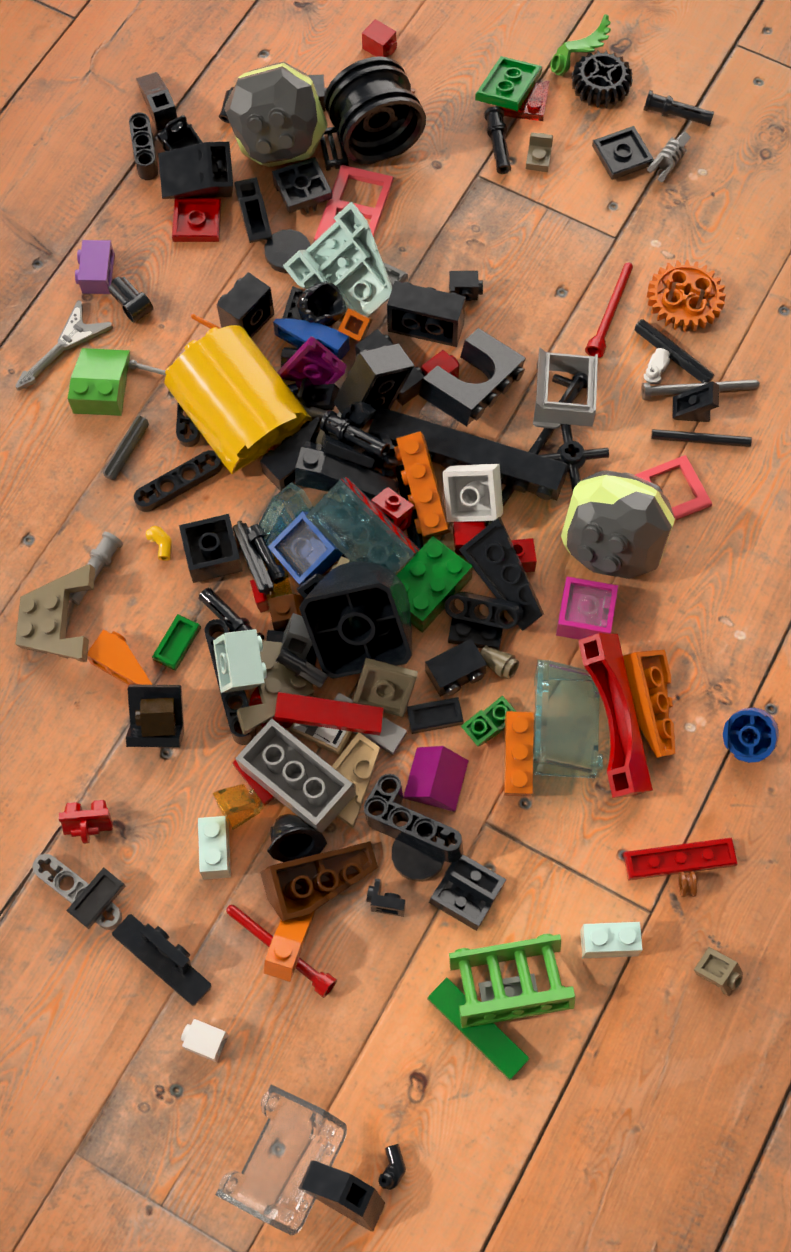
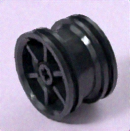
(374, 110)

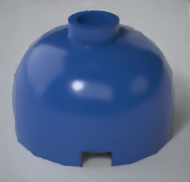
(751, 734)

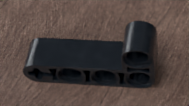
(416, 823)

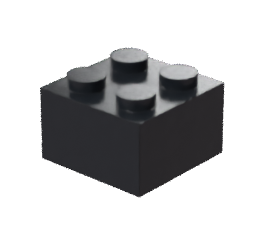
(246, 305)
(210, 548)

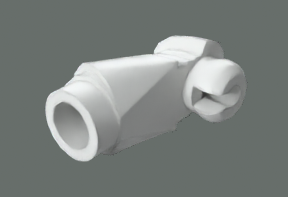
(657, 366)

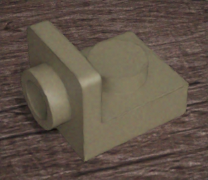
(539, 152)
(720, 971)

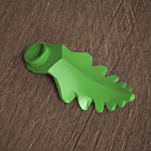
(561, 60)

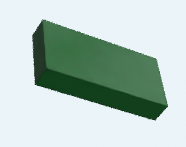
(176, 642)

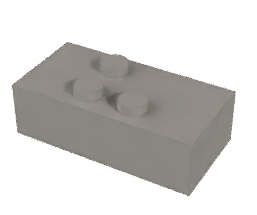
(296, 776)

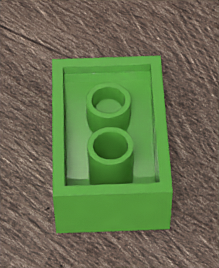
(99, 382)

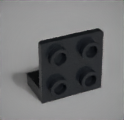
(135, 694)

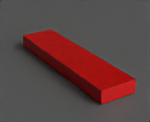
(328, 713)
(680, 858)

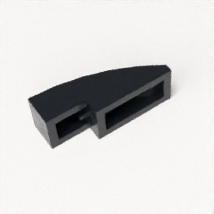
(253, 210)

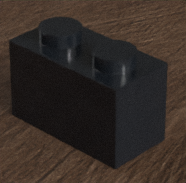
(455, 668)

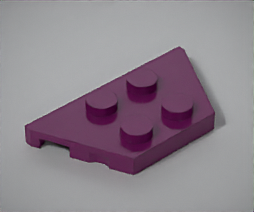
(313, 362)

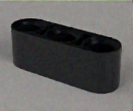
(143, 146)
(472, 613)

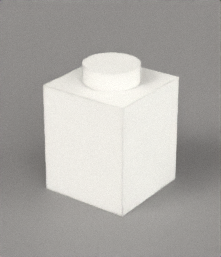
(204, 1040)

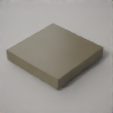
(385, 686)

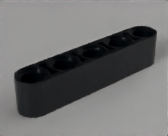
(230, 697)

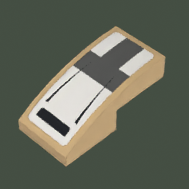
(325, 738)

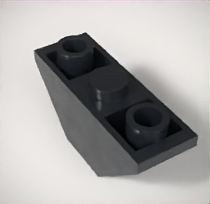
(343, 1193)

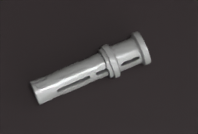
(99, 558)

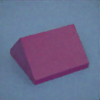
(436, 777)

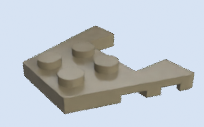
(44, 616)
(277, 680)

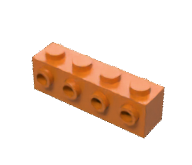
(423, 485)

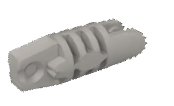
(670, 156)

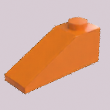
(114, 657)
(287, 947)

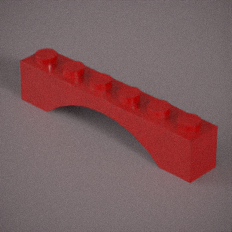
(627, 762)

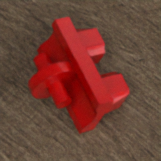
(85, 822)

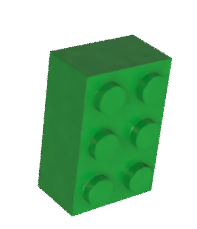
(431, 579)

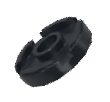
(283, 246)
(415, 863)

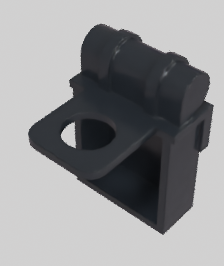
(178, 134)

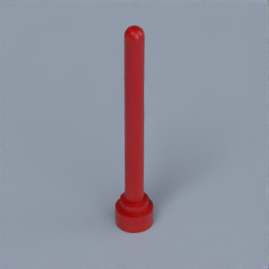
(597, 344)
(321, 982)

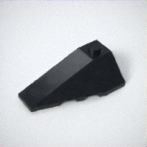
(322, 471)

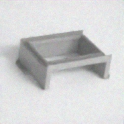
(552, 414)

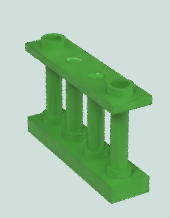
(502, 1006)

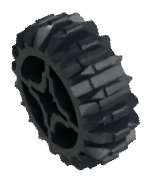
(603, 72)

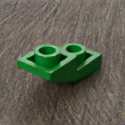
(488, 723)

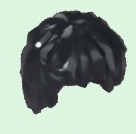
(321, 304)

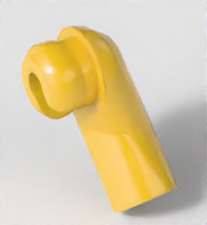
(162, 539)

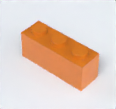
(518, 753)

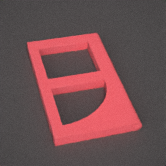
(336, 204)
(701, 501)

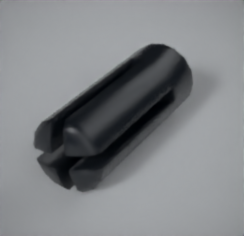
(561, 380)

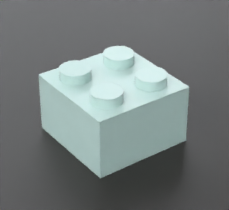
(239, 660)

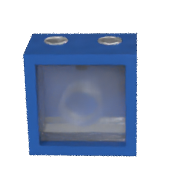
(304, 549)

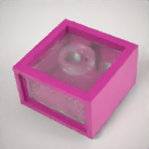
(586, 608)

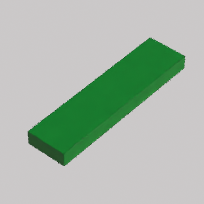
(486, 1038)

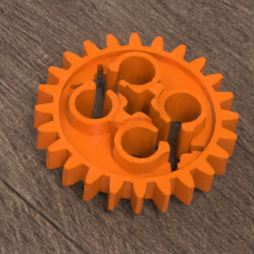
(686, 295)

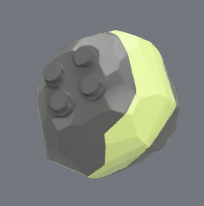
(276, 115)
(617, 524)

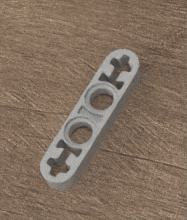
(78, 887)

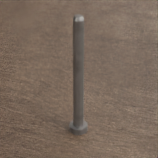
(648, 391)

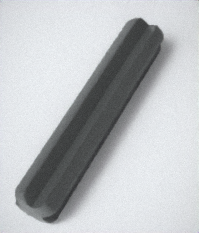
(125, 448)

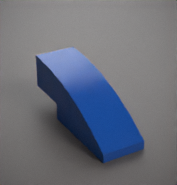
(299, 331)

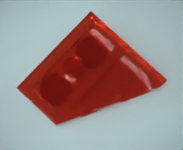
(534, 105)

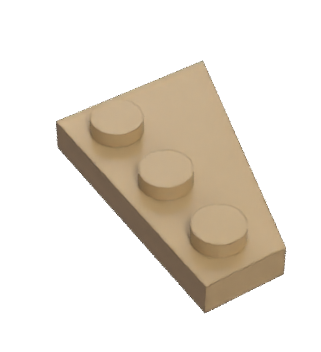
(357, 766)

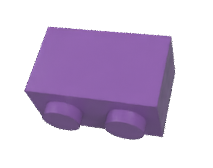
(95, 266)

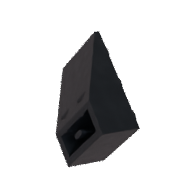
(197, 171)

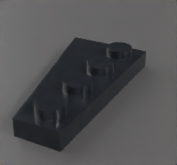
(501, 570)

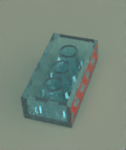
(361, 528)

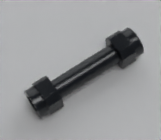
(256, 535)

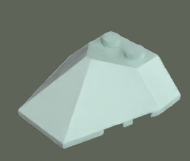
(348, 259)

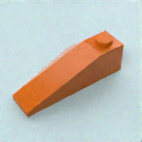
(648, 681)

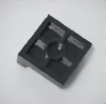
(302, 185)

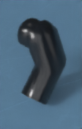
(394, 1170)

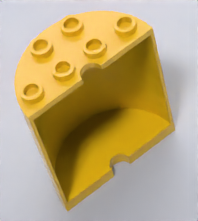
(234, 396)

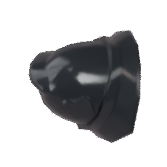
(294, 839)

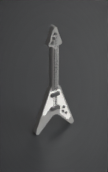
(73, 334)

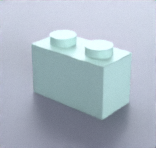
(214, 847)
(611, 940)

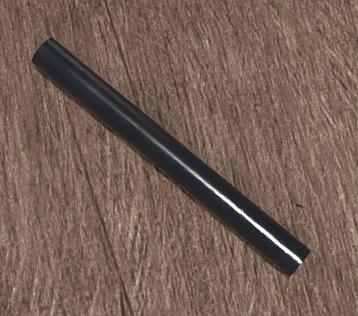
(701, 438)

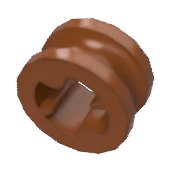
(687, 884)

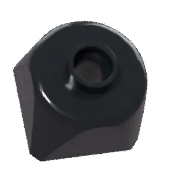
(358, 615)

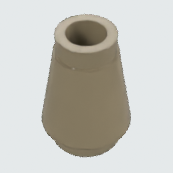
(500, 662)

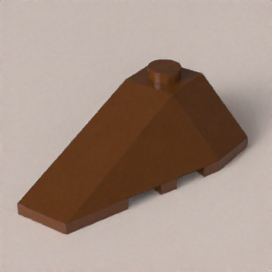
(309, 882)

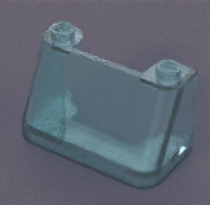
(565, 721)

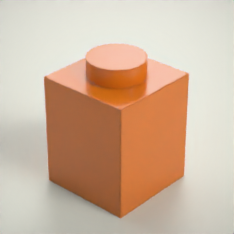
(355, 324)

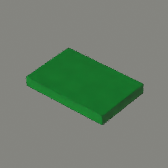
(508, 83)

